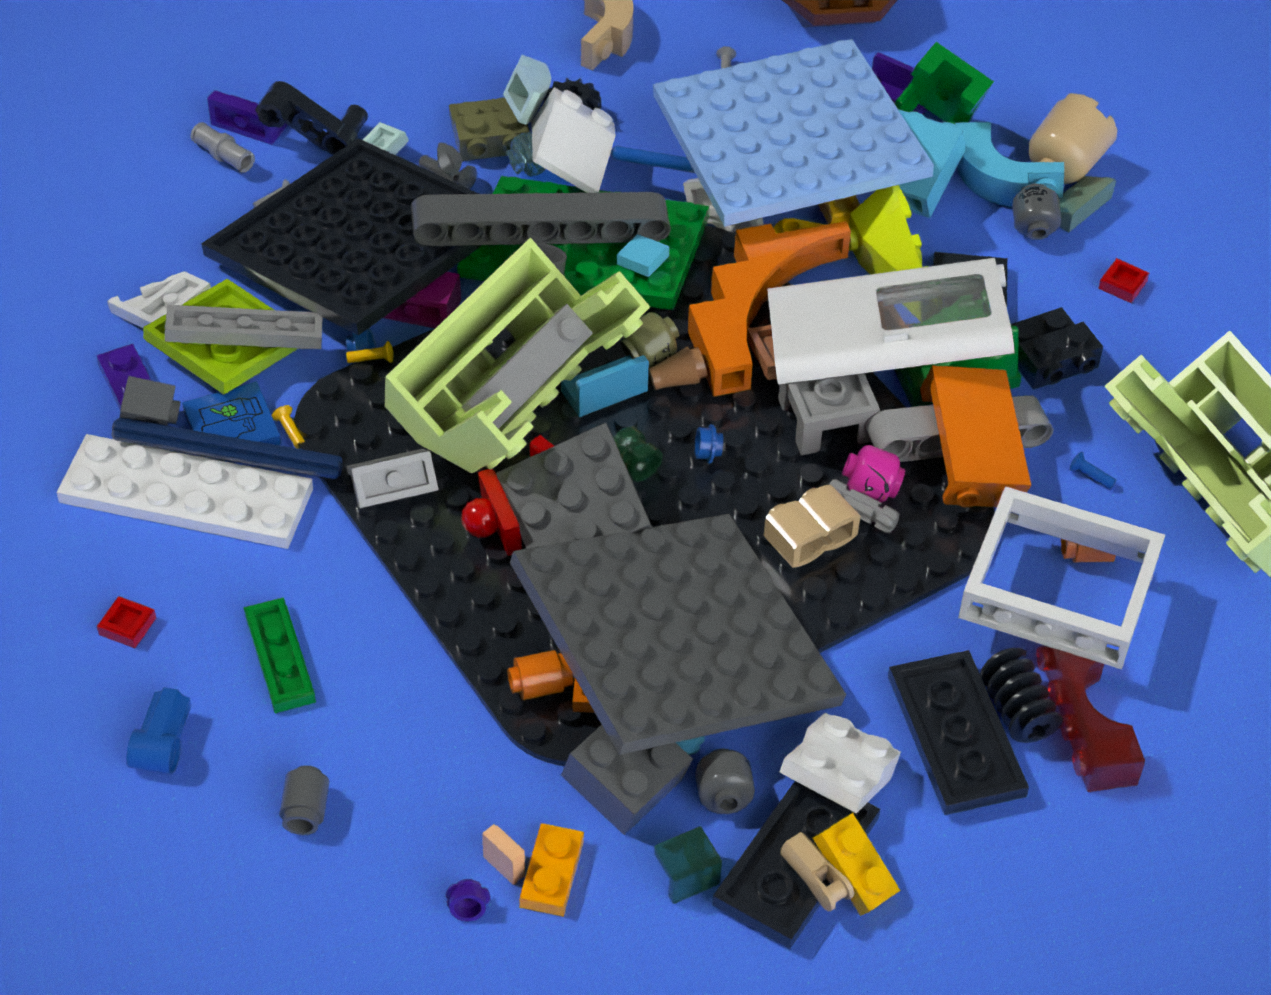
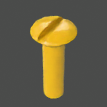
(371, 354)
(283, 415)

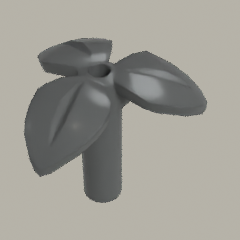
(448, 166)

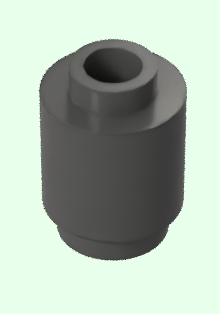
(304, 800)

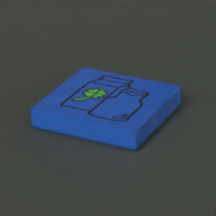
(236, 414)

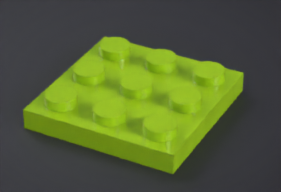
(218, 364)

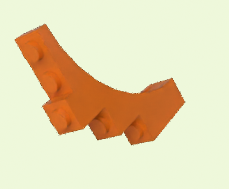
(742, 287)

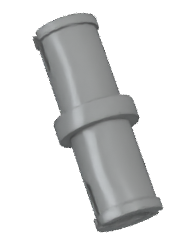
(222, 147)

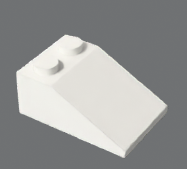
(572, 140)

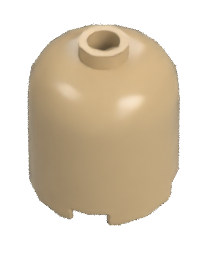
(1074, 135)

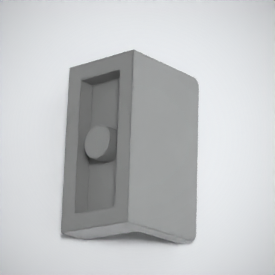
(393, 477)

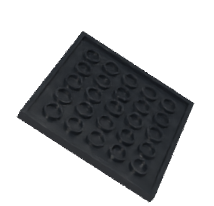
(342, 237)

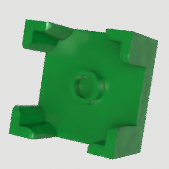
(945, 86)

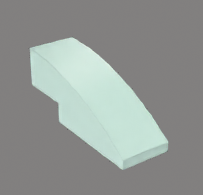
(527, 88)

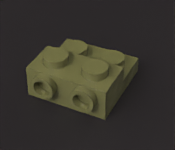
(484, 128)

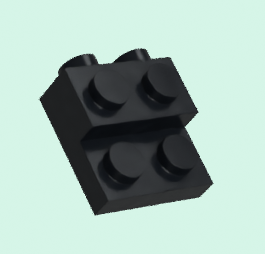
(1055, 348)

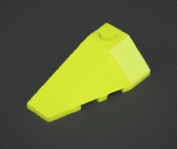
(881, 233)

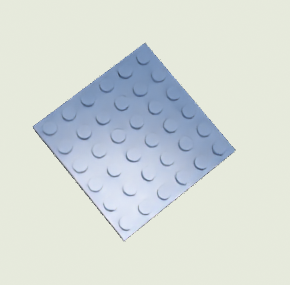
(791, 132)

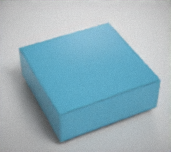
(643, 255)

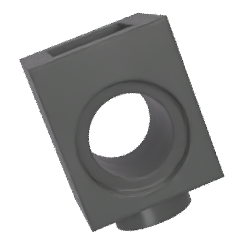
(149, 402)

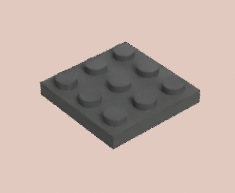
(574, 492)

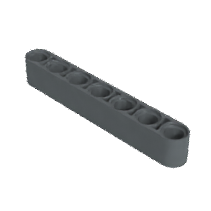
(538, 216)

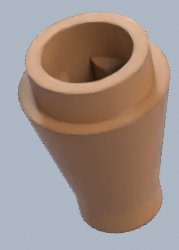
(680, 369)

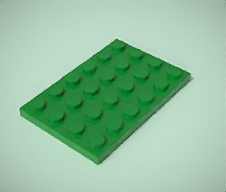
(595, 262)

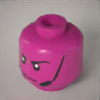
(874, 473)

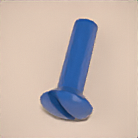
(1092, 471)

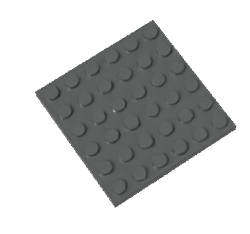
(675, 632)

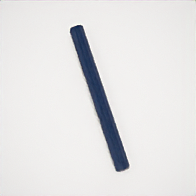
(227, 448)

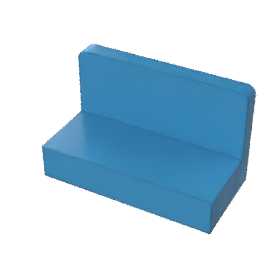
(607, 384)

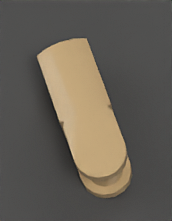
(814, 868)

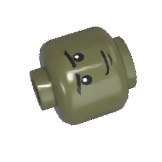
(652, 339)

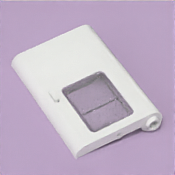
(889, 321)

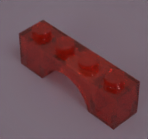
(1103, 749)

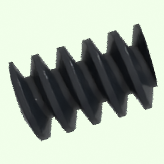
(1020, 696)

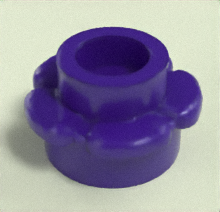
(467, 900)

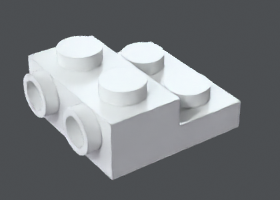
(841, 762)

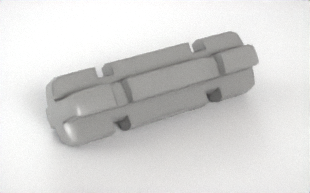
(868, 508)

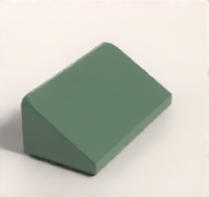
(1084, 199)

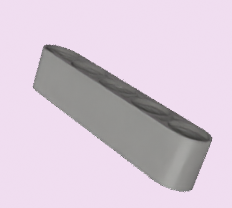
(915, 435)

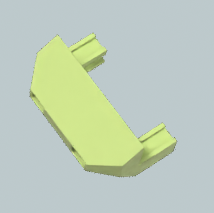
(452, 361)
(1190, 426)

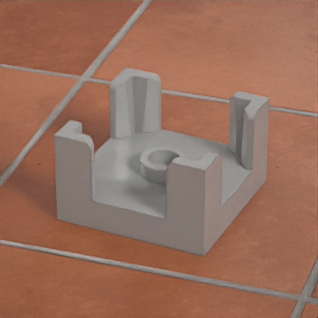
(828, 405)

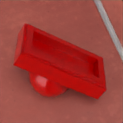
(492, 514)

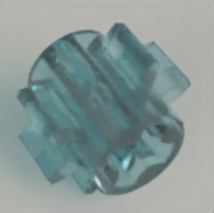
(522, 156)

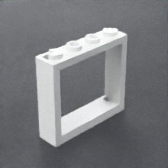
(1049, 623)

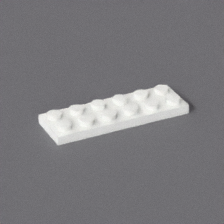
(186, 491)

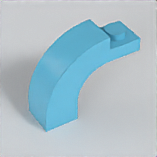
(996, 176)

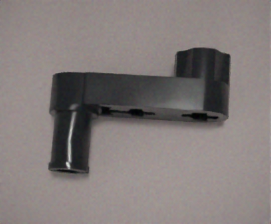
(290, 106)

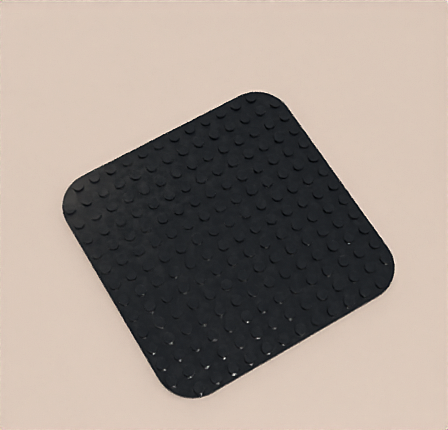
(479, 605)

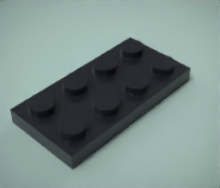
(957, 732)
(763, 886)

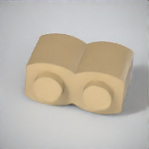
(811, 525)

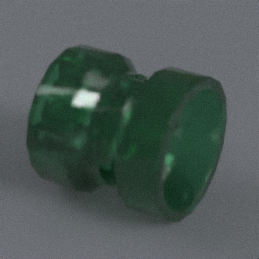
(640, 457)

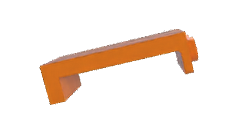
(976, 434)

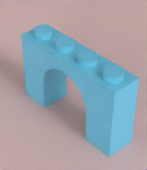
(945, 147)

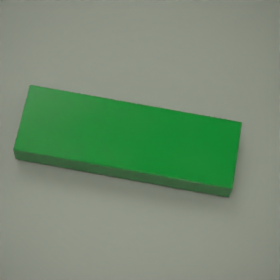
(279, 655)

